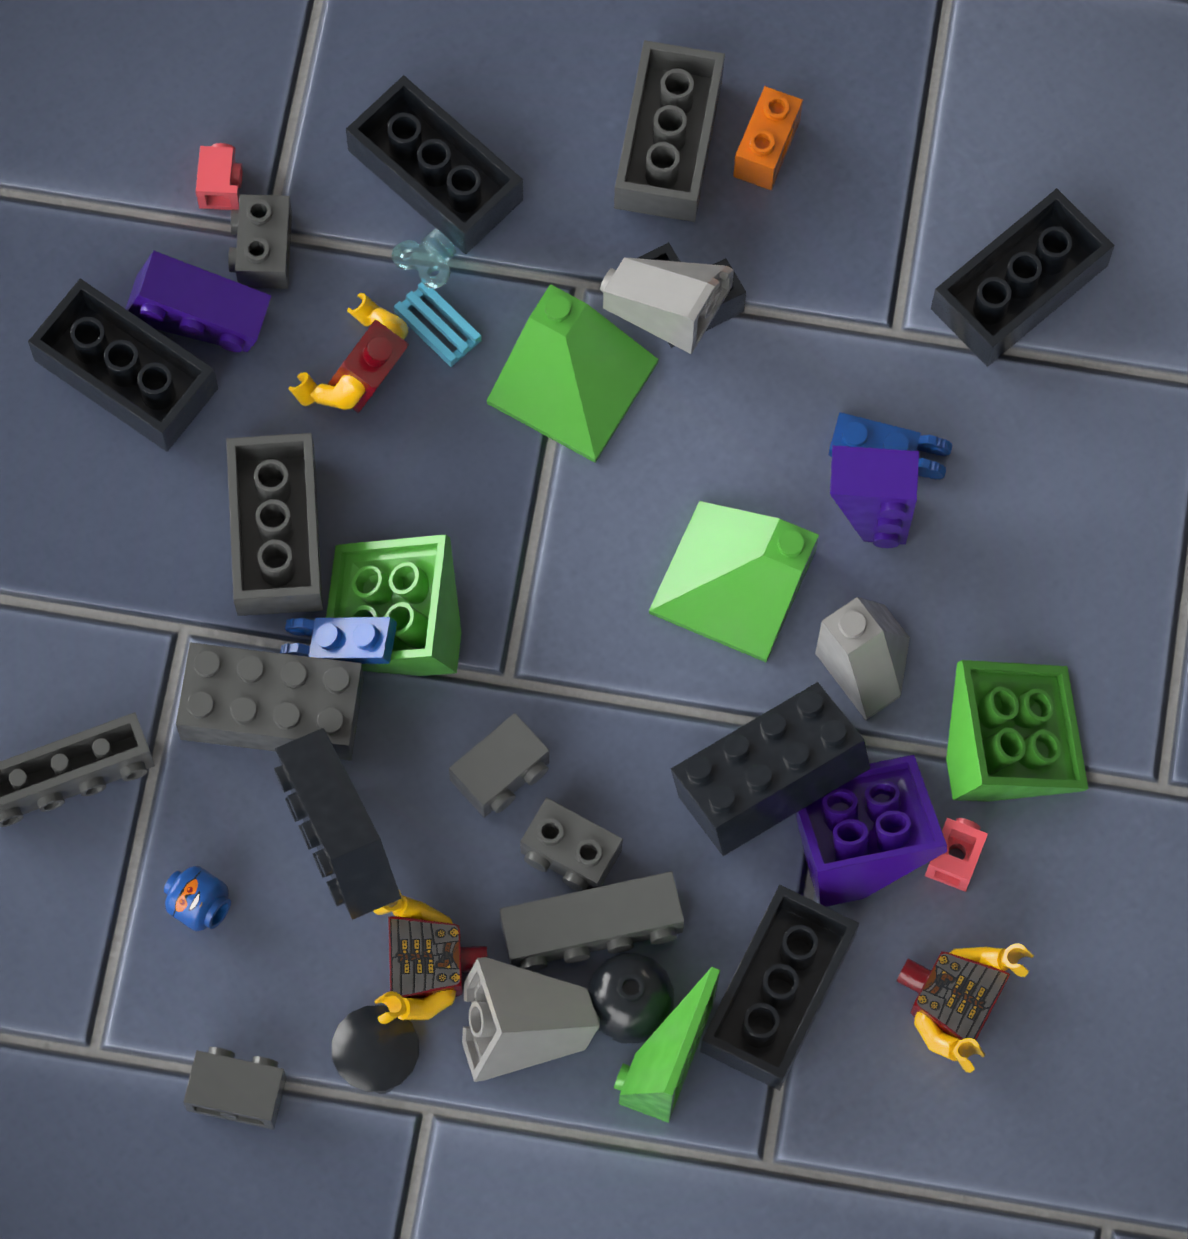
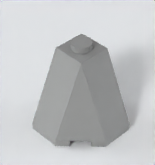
(667, 297)
(864, 654)
(522, 1019)

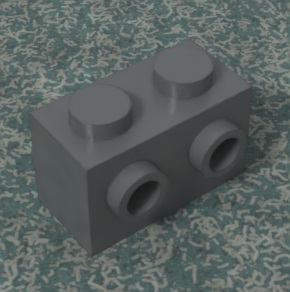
(262, 241)
(500, 766)
(570, 846)
(235, 1087)

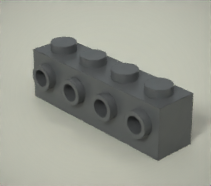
(72, 767)
(592, 921)

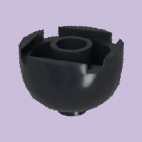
(631, 997)

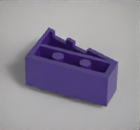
(197, 303)
(876, 491)

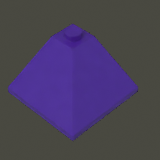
(870, 832)

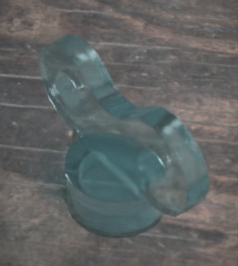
(427, 258)

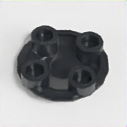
(373, 1053)

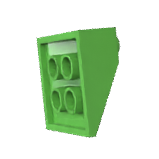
(572, 374)
(735, 577)
(413, 586)
(1013, 732)
(665, 1058)

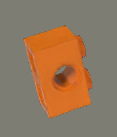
(767, 138)

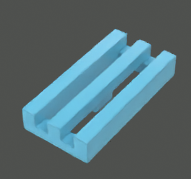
(414, 299)

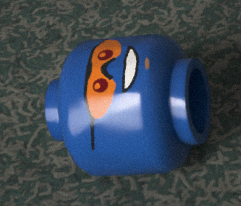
(197, 898)

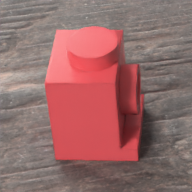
(218, 177)
(949, 869)

